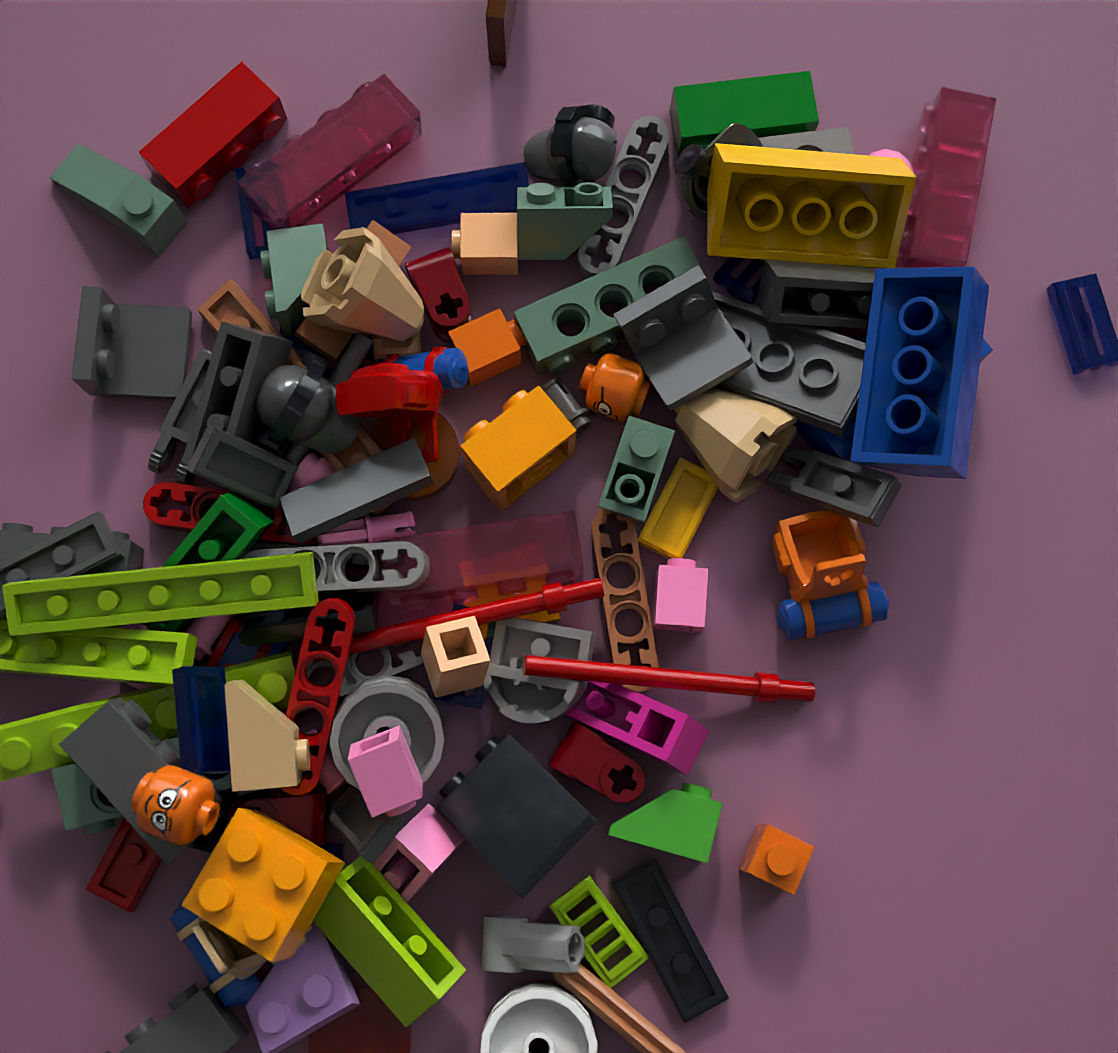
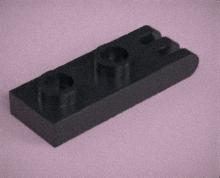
(290, 623)

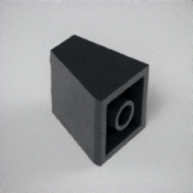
(514, 813)

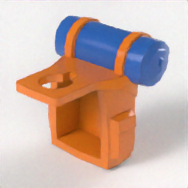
(826, 576)

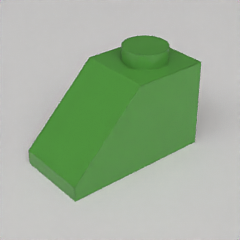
(673, 822)

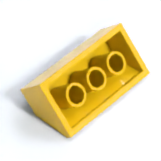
(807, 206)

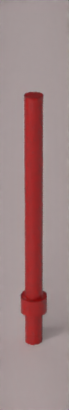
(552, 598)
(762, 686)

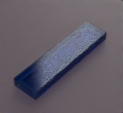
(437, 199)

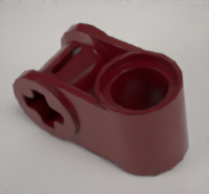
(441, 291)
(591, 760)
(300, 813)

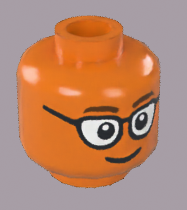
(615, 387)
(175, 805)

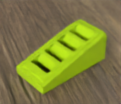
(575, 895)

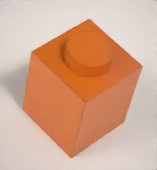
(488, 345)
(776, 858)

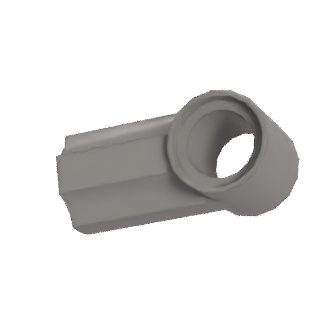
(519, 945)

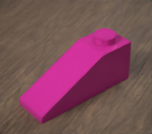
(641, 724)

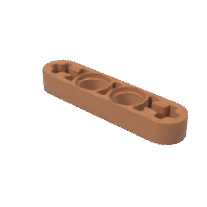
(630, 598)

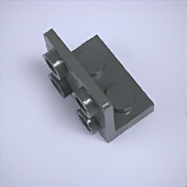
(682, 339)
(130, 347)

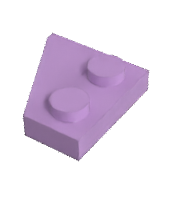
(301, 994)

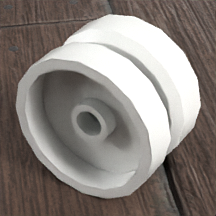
(538, 1012)

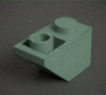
(559, 219)
(288, 264)
(636, 469)

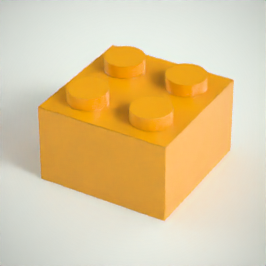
(518, 447)
(263, 884)

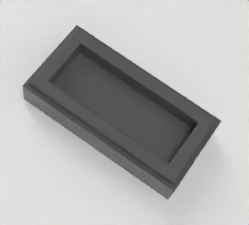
(241, 467)
(354, 822)

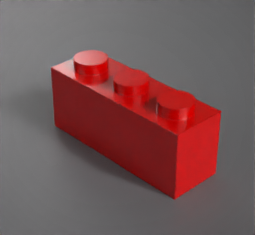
(214, 135)

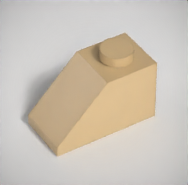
(262, 742)

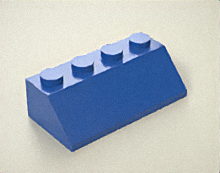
(921, 371)

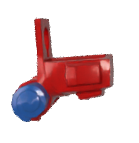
(405, 390)

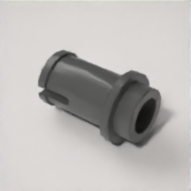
(568, 405)

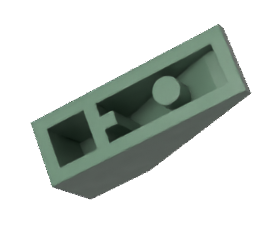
(121, 198)

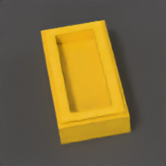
(678, 510)

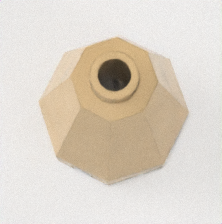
(362, 290)
(735, 438)

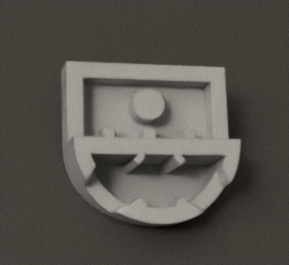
(533, 697)

